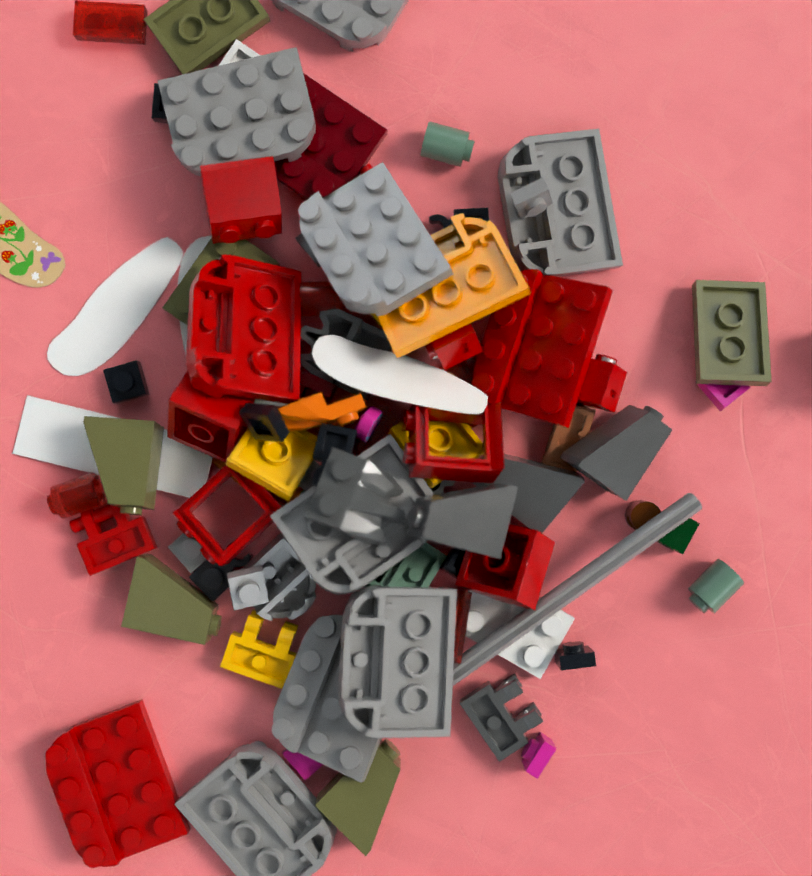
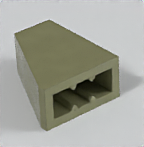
(127, 460)
(168, 604)
(359, 806)

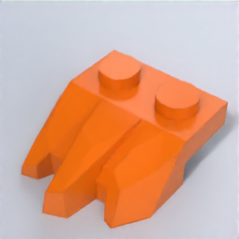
(311, 411)

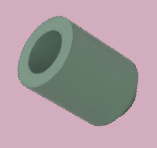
(446, 144)
(715, 587)

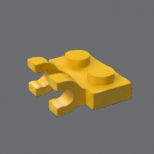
(258, 658)

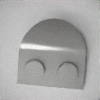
(287, 581)

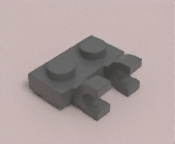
(493, 719)

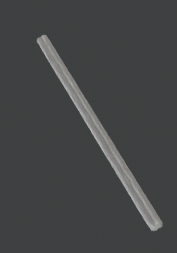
(576, 585)

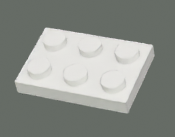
(530, 652)

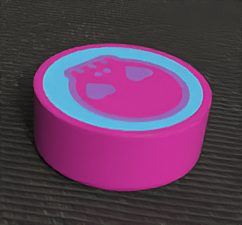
(368, 423)

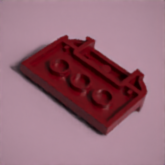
(338, 150)

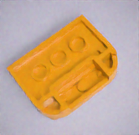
(480, 284)

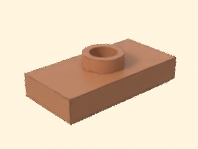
(563, 438)

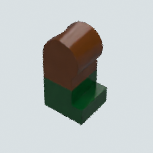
(642, 511)

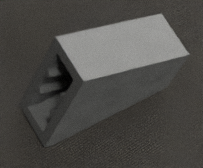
(620, 449)
(541, 489)
(465, 518)

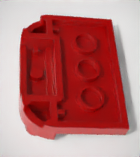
(245, 330)
(542, 347)
(114, 787)

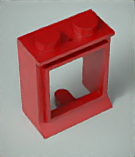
(453, 468)
(210, 547)

